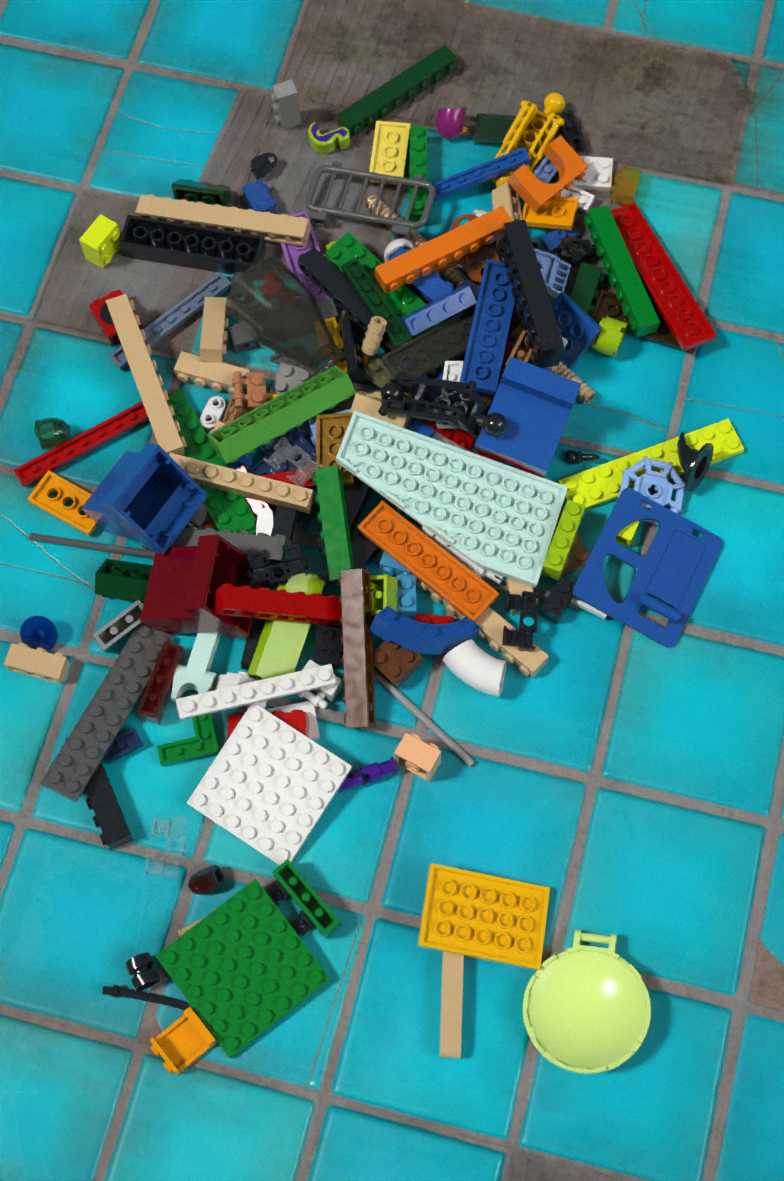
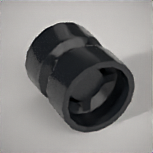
(143, 974)

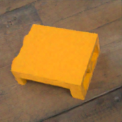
(183, 1042)

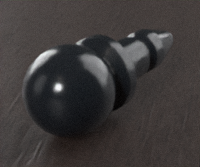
(572, 457)

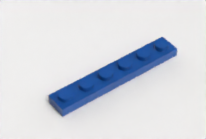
(481, 173)

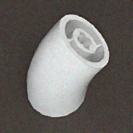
(476, 668)

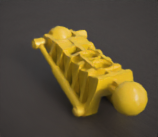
(534, 127)

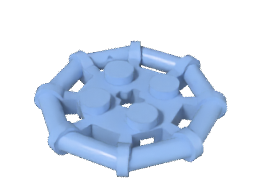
(658, 480)

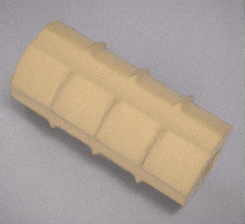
(374, 335)

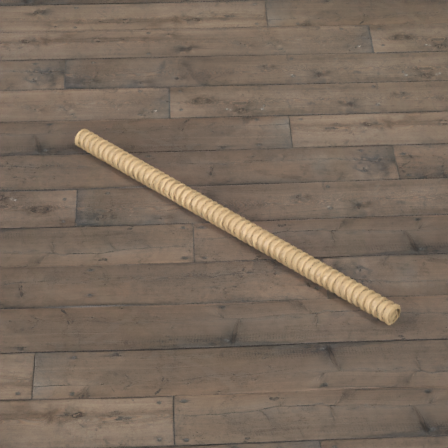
(456, 277)

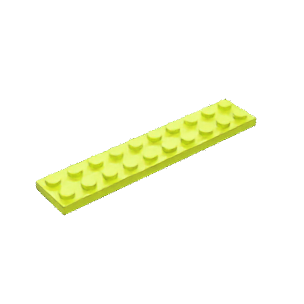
(603, 482)

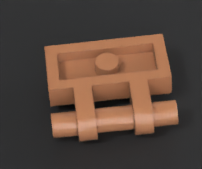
(255, 389)

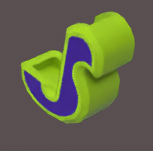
(328, 141)

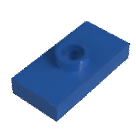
(554, 238)

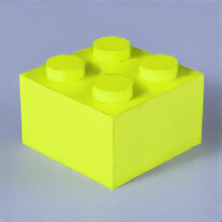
(101, 241)

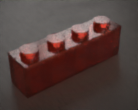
(161, 683)

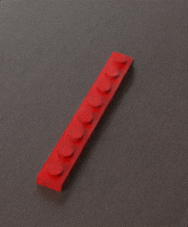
(81, 444)

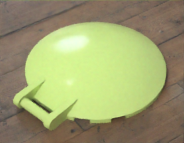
(587, 1007)

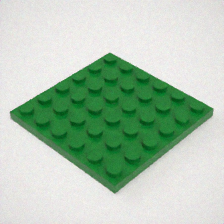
(242, 968)

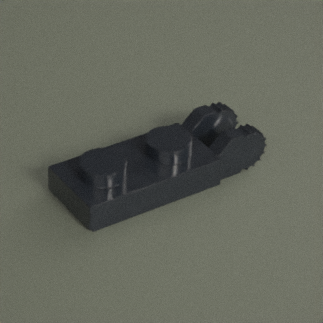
(572, 131)

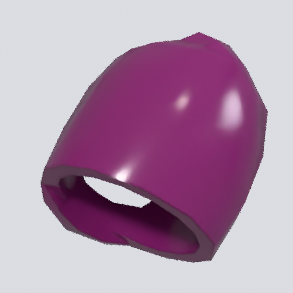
(450, 122)

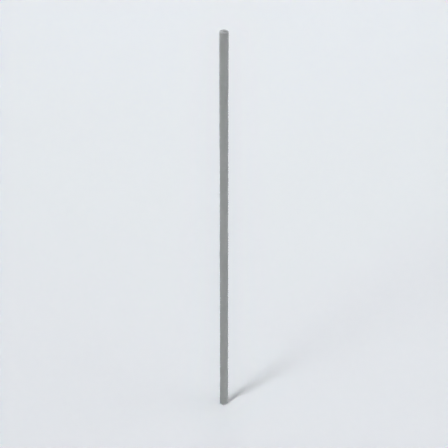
(414, 710)

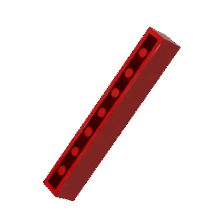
(277, 605)

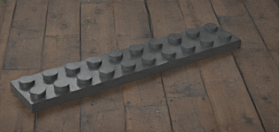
(105, 714)

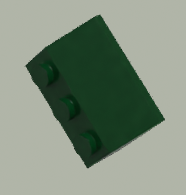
(201, 192)
(122, 580)

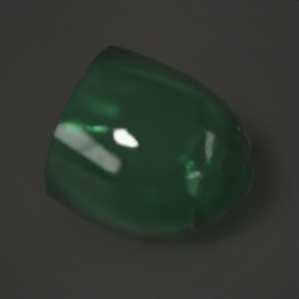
(51, 432)

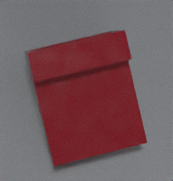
(184, 585)

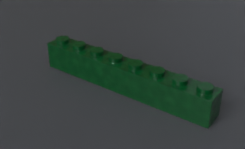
(398, 91)

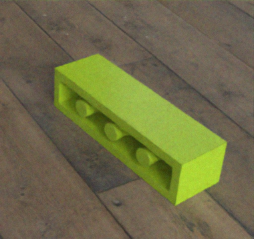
(563, 539)

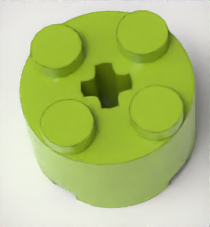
(610, 336)

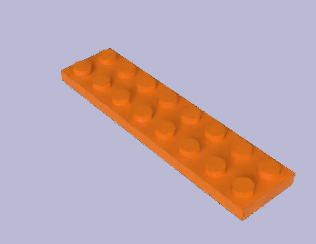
(428, 561)

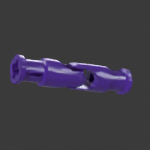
(374, 772)

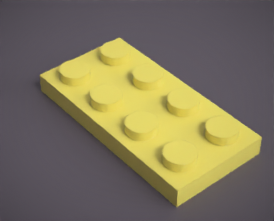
(389, 149)

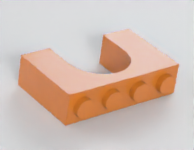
(537, 193)

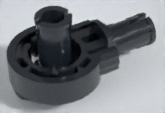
(575, 254)

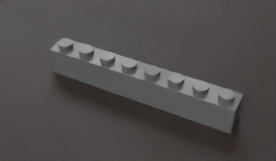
(244, 541)

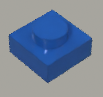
(243, 460)

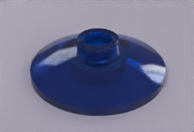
(31, 636)

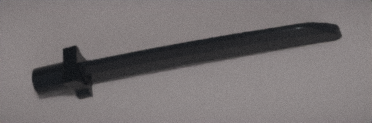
(115, 991)

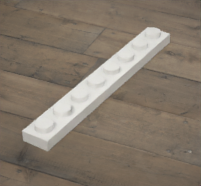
(255, 692)

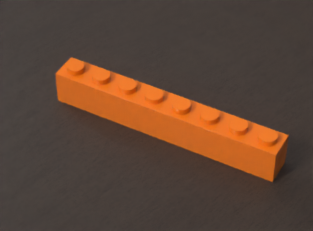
(441, 250)

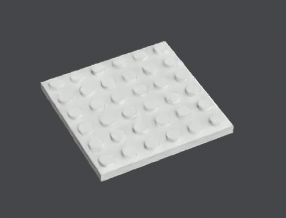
(269, 785)

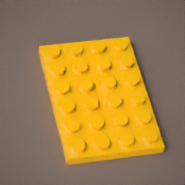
(484, 917)

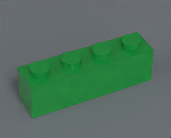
(306, 899)

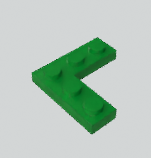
(200, 746)

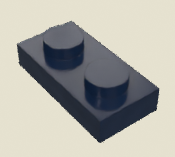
(123, 745)

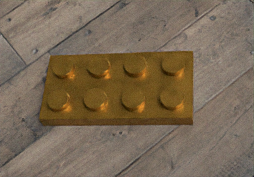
(329, 436)

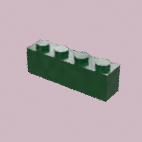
(586, 286)

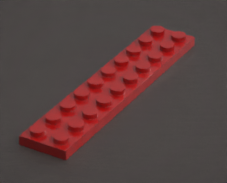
(662, 280)

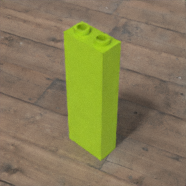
(283, 640)

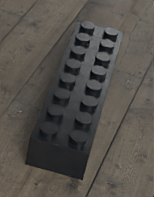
(190, 245)
(531, 294)

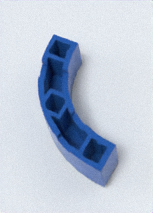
(421, 636)

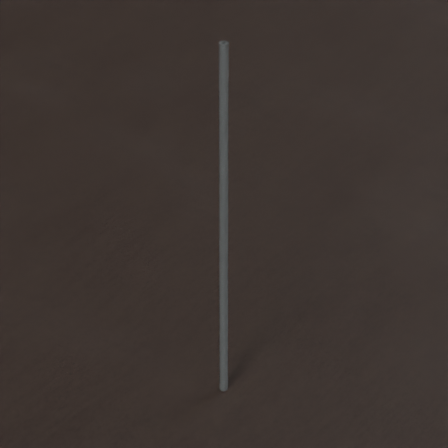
(109, 548)

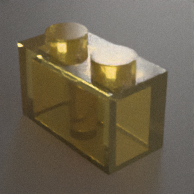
(626, 186)

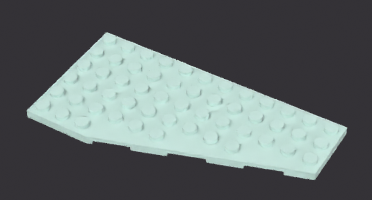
(469, 501)

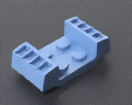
(553, 271)

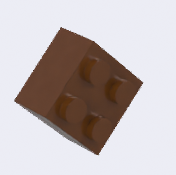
(396, 662)

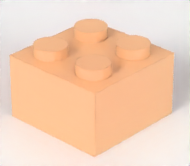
(417, 756)

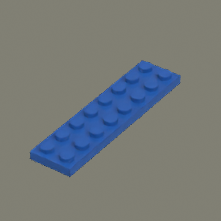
(489, 329)

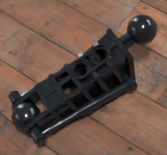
(454, 403)

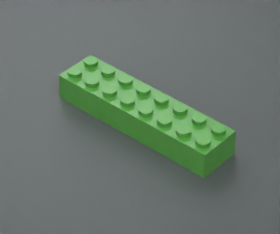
(281, 414)

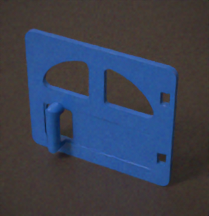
(669, 571)

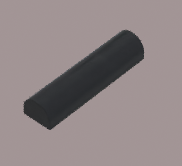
(352, 349)

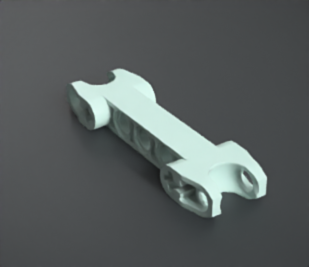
(197, 672)

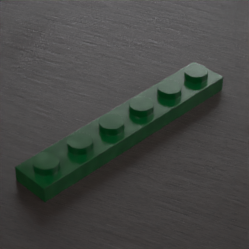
(376, 301)

